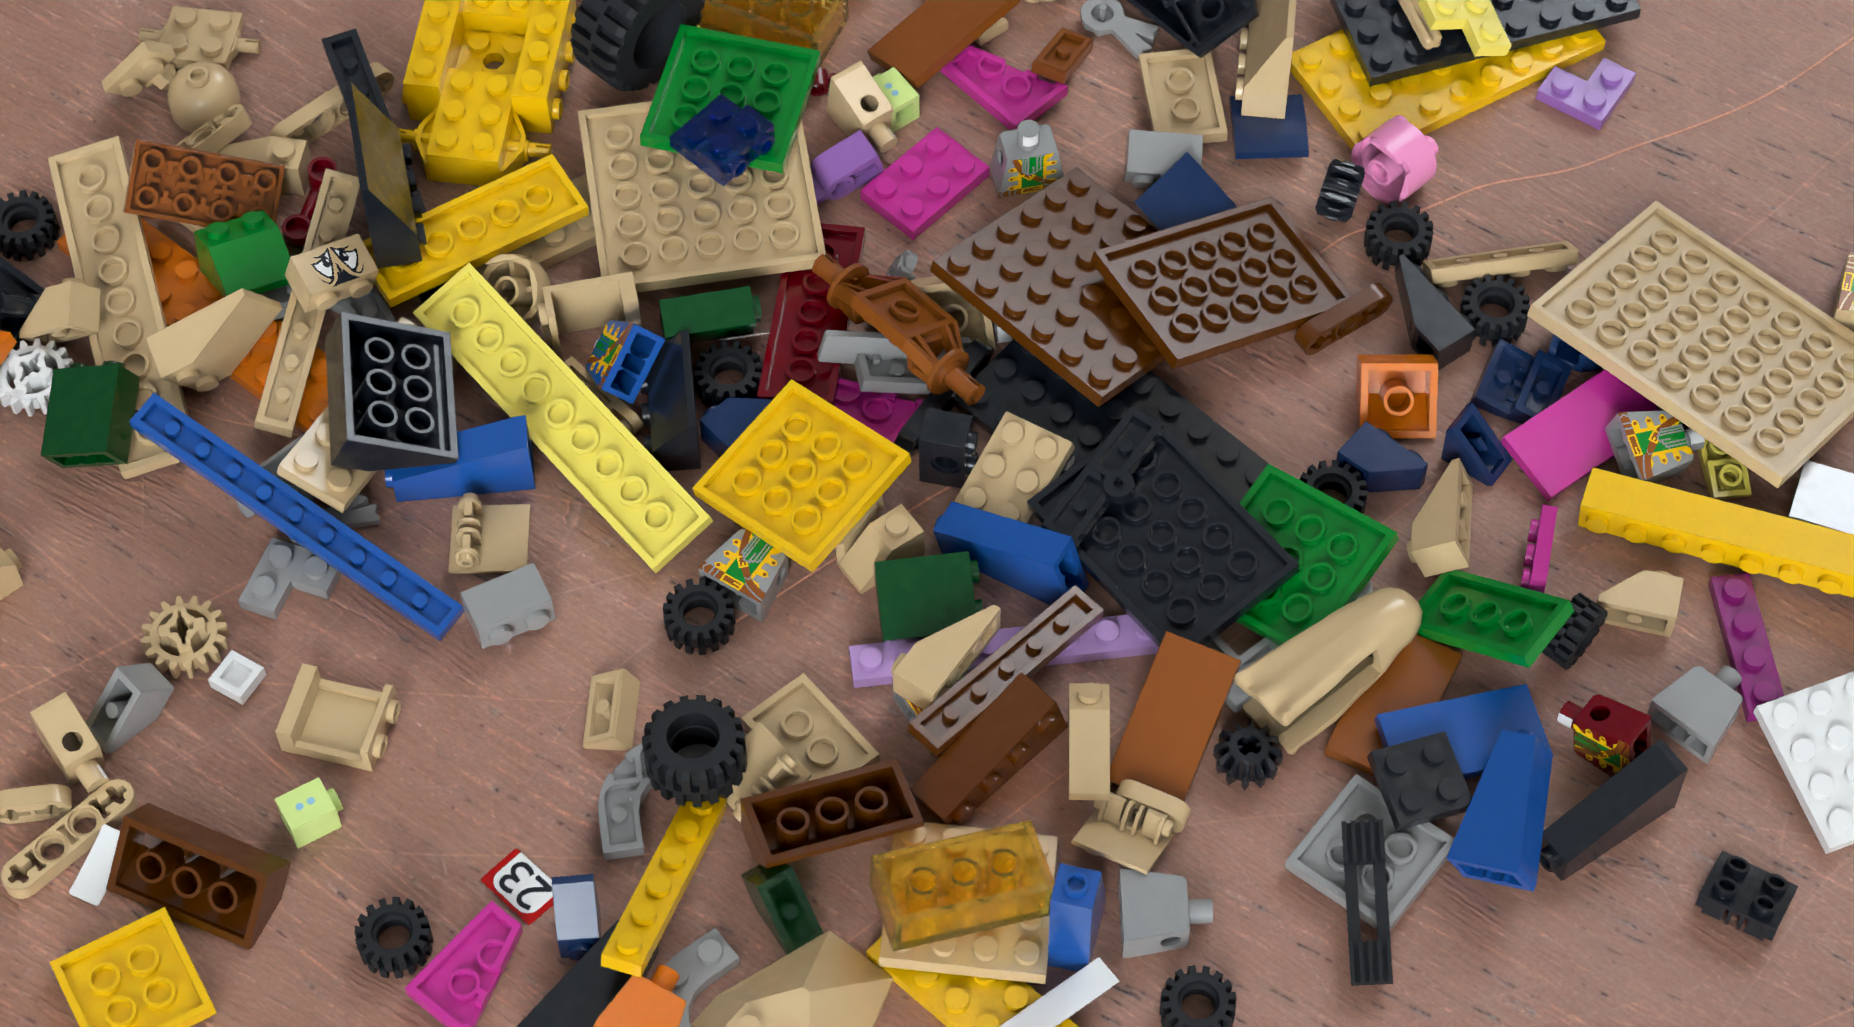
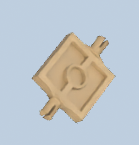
(203, 36)

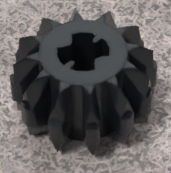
(1340, 190)
(1247, 754)

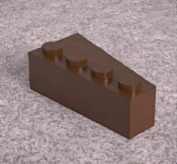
(990, 752)

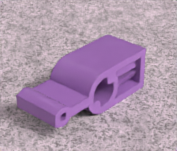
(844, 168)

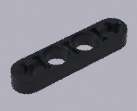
(909, 435)

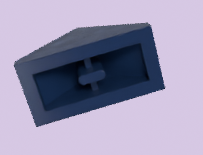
(1476, 446)

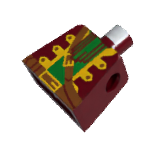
(1607, 732)

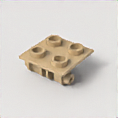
(488, 537)
(768, 768)
(1125, 838)

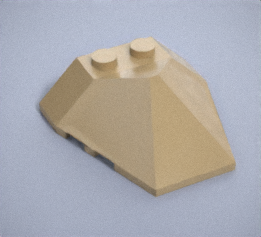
(811, 987)

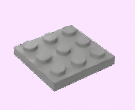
(1410, 854)

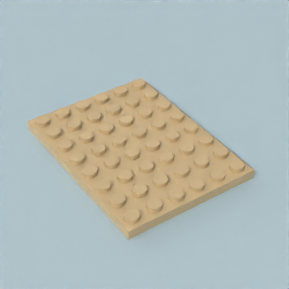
(1709, 341)

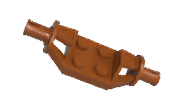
(908, 322)

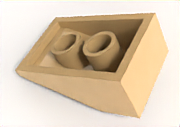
(212, 340)

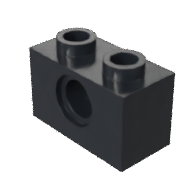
(947, 448)

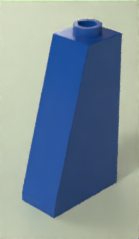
(490, 461)
(1012, 551)
(1506, 814)
(1075, 917)

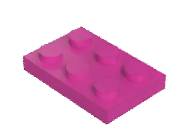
(924, 183)

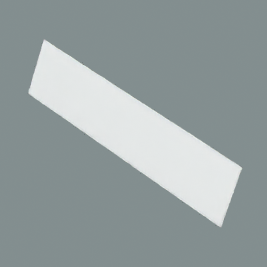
(1066, 997)

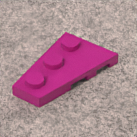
(1002, 89)
(876, 410)
(1538, 554)
(468, 969)

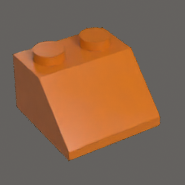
(1398, 394)

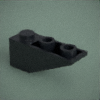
(1430, 318)

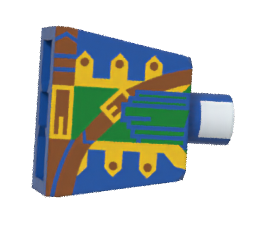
(623, 358)

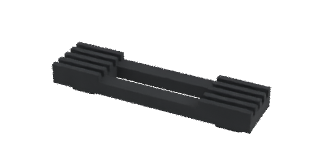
(1371, 959)

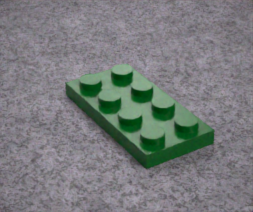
(1491, 617)

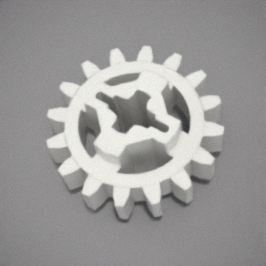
(32, 374)

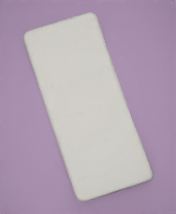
(94, 874)

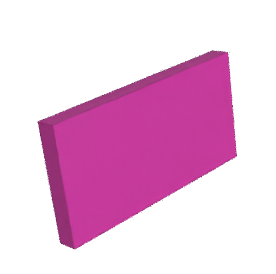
(1570, 435)

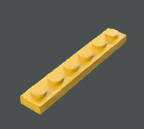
(662, 887)

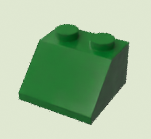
(243, 254)

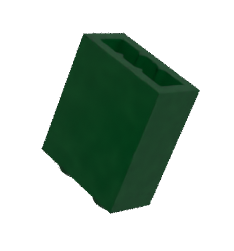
(711, 314)
(90, 415)
(925, 594)

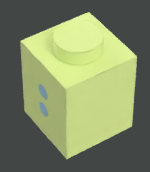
(901, 96)
(309, 812)

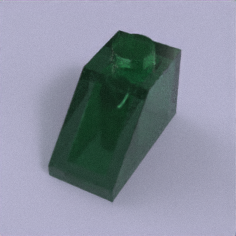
(782, 905)

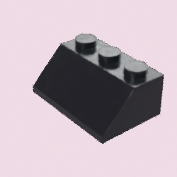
(672, 407)

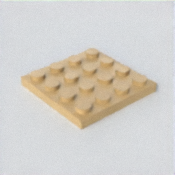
(1002, 953)

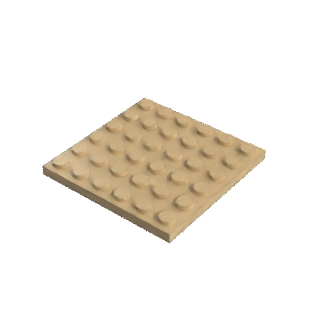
(682, 226)

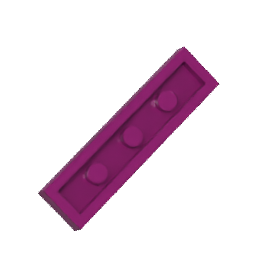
(1745, 640)

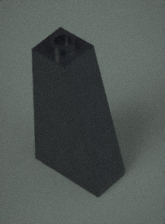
(1614, 811)
(582, 992)

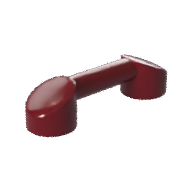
(296, 226)

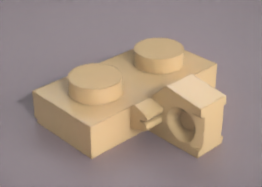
(142, 67)

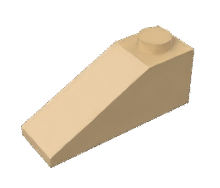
(281, 151)
(1444, 524)
(943, 657)
(1089, 741)

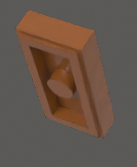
(1062, 55)

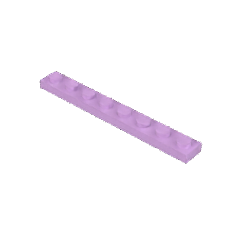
(1107, 639)

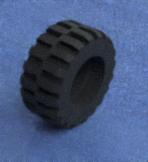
(630, 38)

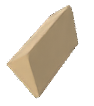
(611, 711)

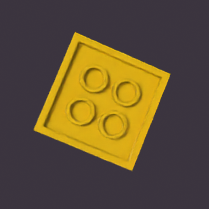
(134, 978)

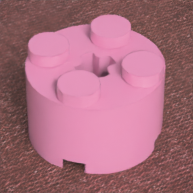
(1395, 160)

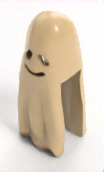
(1328, 666)

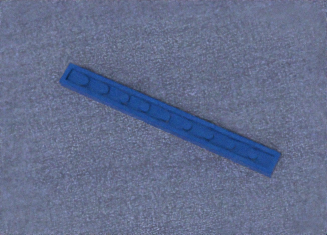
(297, 516)

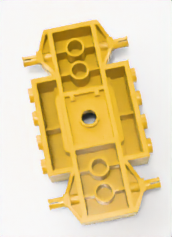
(478, 114)

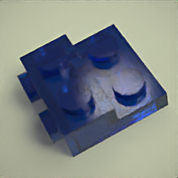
(724, 139)

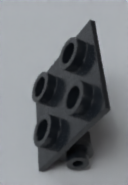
(1748, 893)

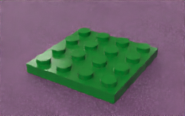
(747, 71)
(1329, 541)

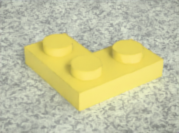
(1476, 20)

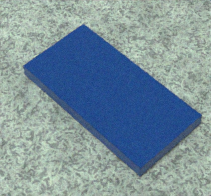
(1469, 722)

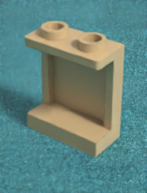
(337, 720)

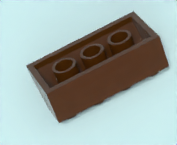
(828, 813)
(197, 874)

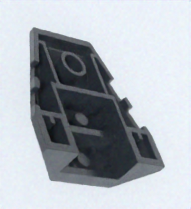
(1199, 23)

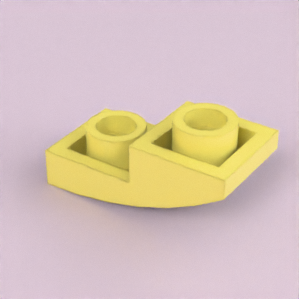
(1723, 473)

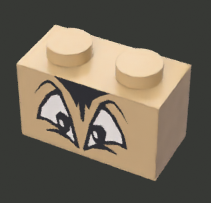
(331, 273)

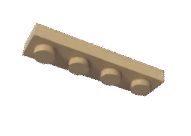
(1512, 261)

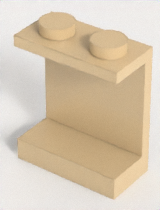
(587, 306)

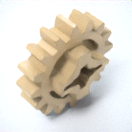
(204, 637)

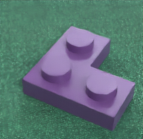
(1587, 100)

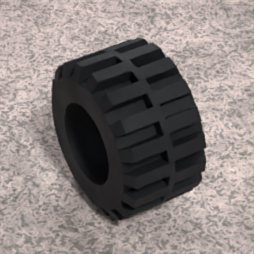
(700, 777)

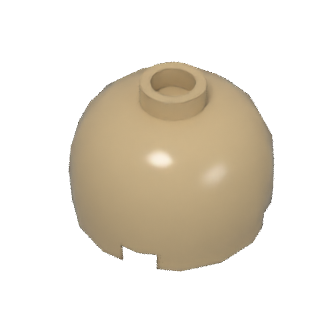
(200, 94)
(518, 283)

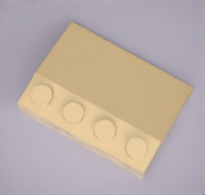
(1266, 60)

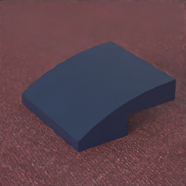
(1270, 137)
(1182, 195)
(1519, 384)

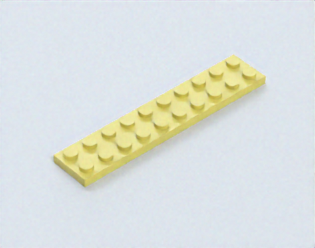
(565, 419)

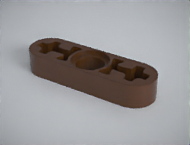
(1343, 318)

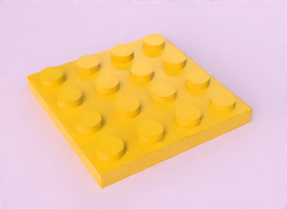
(802, 475)

